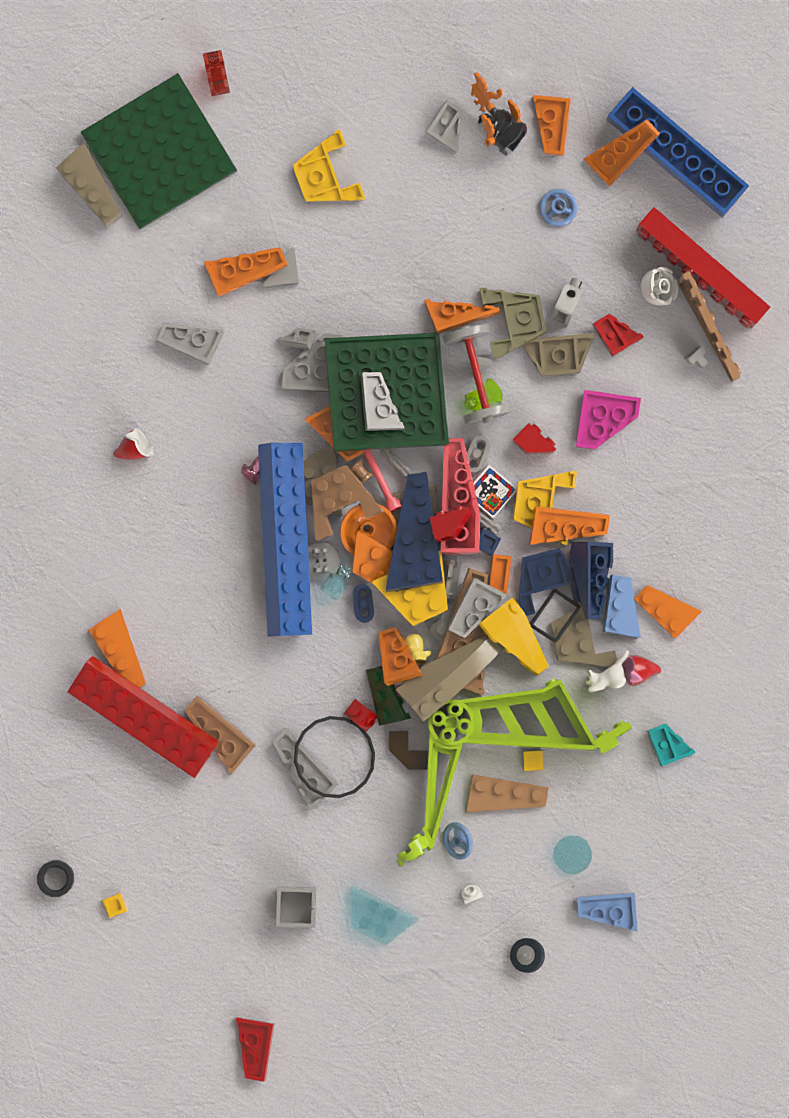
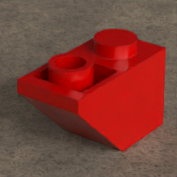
(532, 442)
(450, 524)

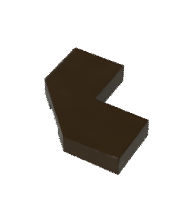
(409, 758)

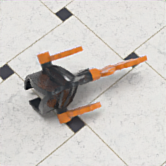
(502, 128)

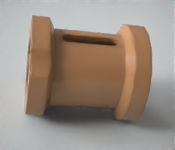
(361, 472)

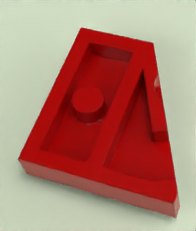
(615, 334)

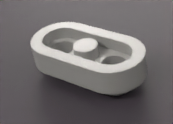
(477, 454)

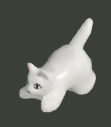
(610, 677)

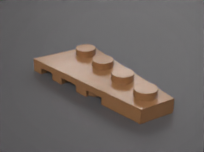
(232, 745)
(501, 794)

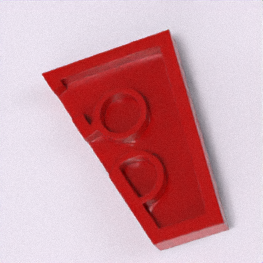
(255, 1045)

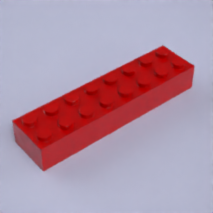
(704, 268)
(143, 716)

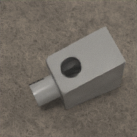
(567, 302)

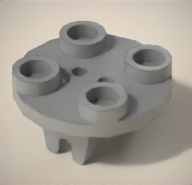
(322, 569)

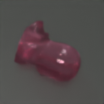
(251, 472)

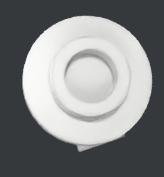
(471, 893)

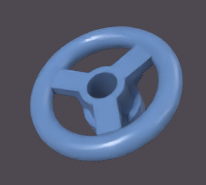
(557, 200)
(462, 839)

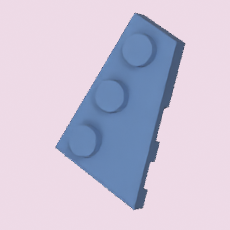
(620, 608)
(609, 909)

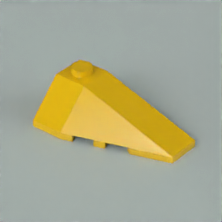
(512, 630)

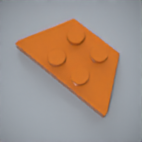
(370, 557)

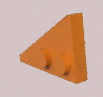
(451, 315)

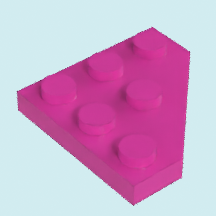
(604, 416)

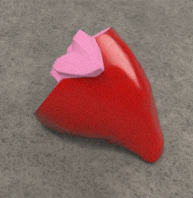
(639, 669)

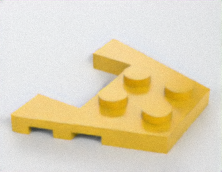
(318, 176)
(539, 493)
(417, 603)

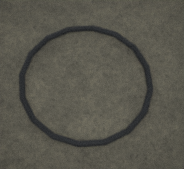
(298, 769)

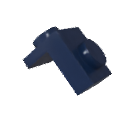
(488, 541)

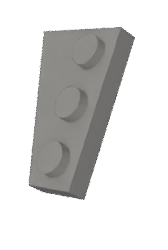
(474, 606)

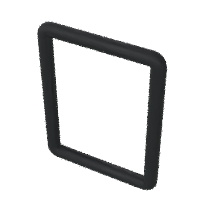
(567, 623)

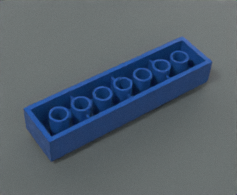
(680, 154)

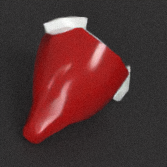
(134, 446)

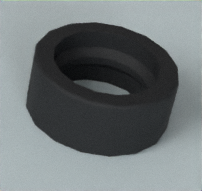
(42, 885)

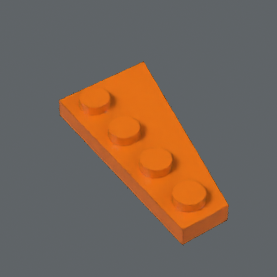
(562, 524)
(118, 648)

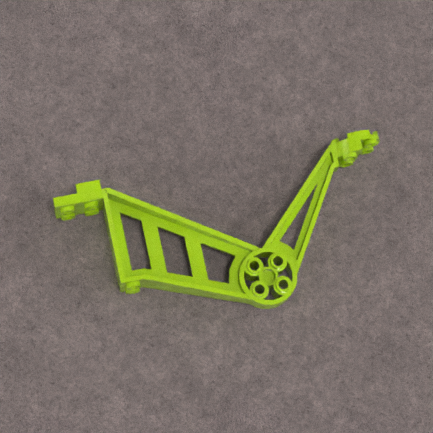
(605, 742)

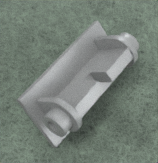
(451, 576)

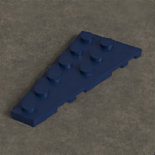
(415, 550)

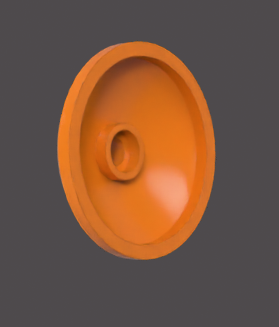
(381, 527)

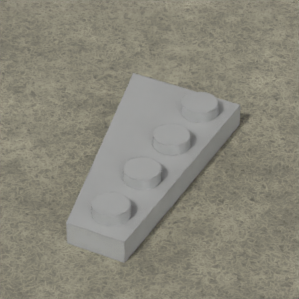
(309, 767)

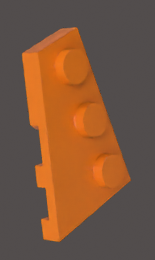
(553, 122)
(322, 424)
(396, 658)

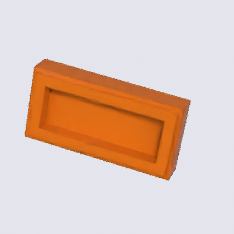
(500, 572)

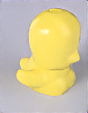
(415, 645)

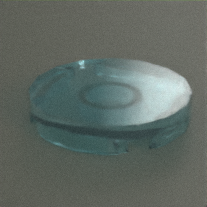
(572, 854)

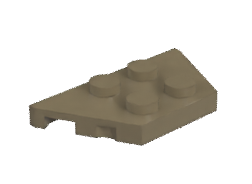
(559, 354)
(317, 466)

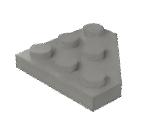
(309, 369)

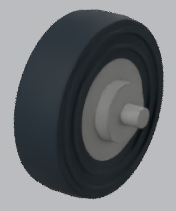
(527, 955)

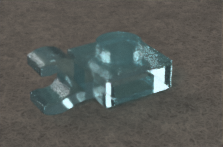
(335, 583)

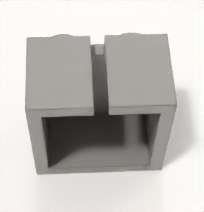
(295, 906)

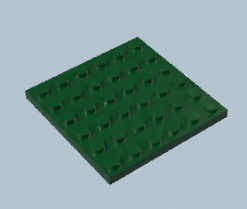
(159, 151)
(415, 383)

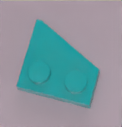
(668, 745)

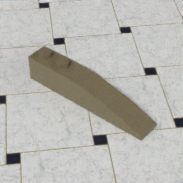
(447, 676)

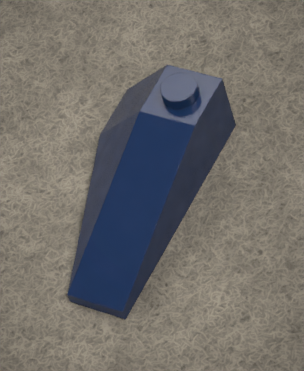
(590, 568)

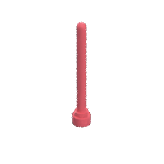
(391, 502)

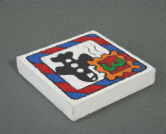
(493, 491)

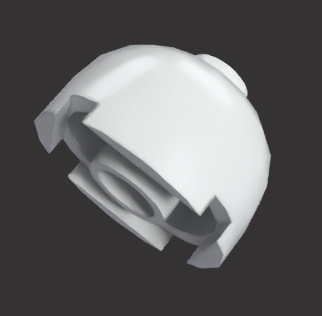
(659, 286)

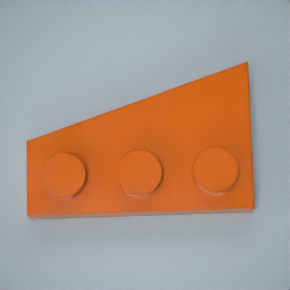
(666, 610)

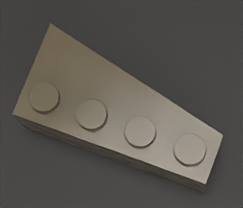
(89, 184)

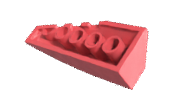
(460, 491)

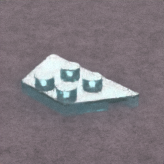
(377, 917)

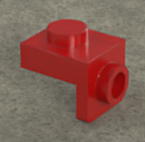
(361, 715)

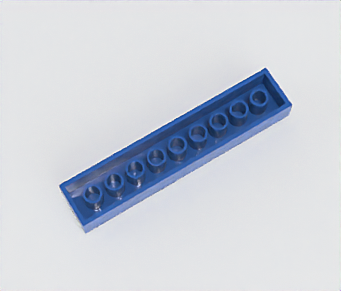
(285, 539)

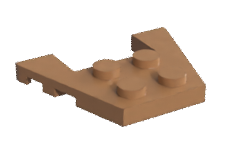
(336, 492)

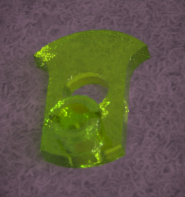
(494, 395)

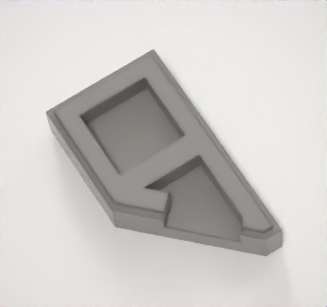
(299, 338)

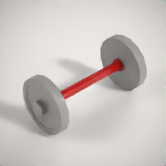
(467, 334)

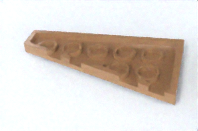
(706, 320)

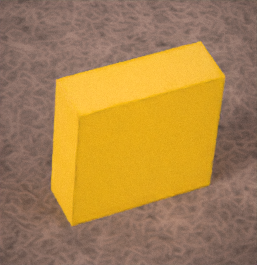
(533, 760)
(114, 905)

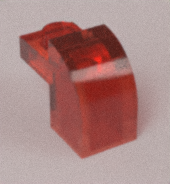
(216, 73)

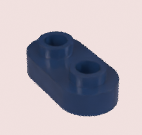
(363, 603)

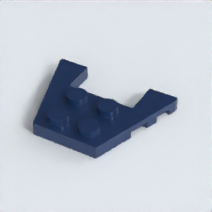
(542, 573)

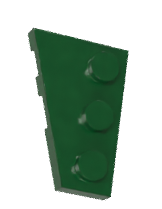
(386, 702)

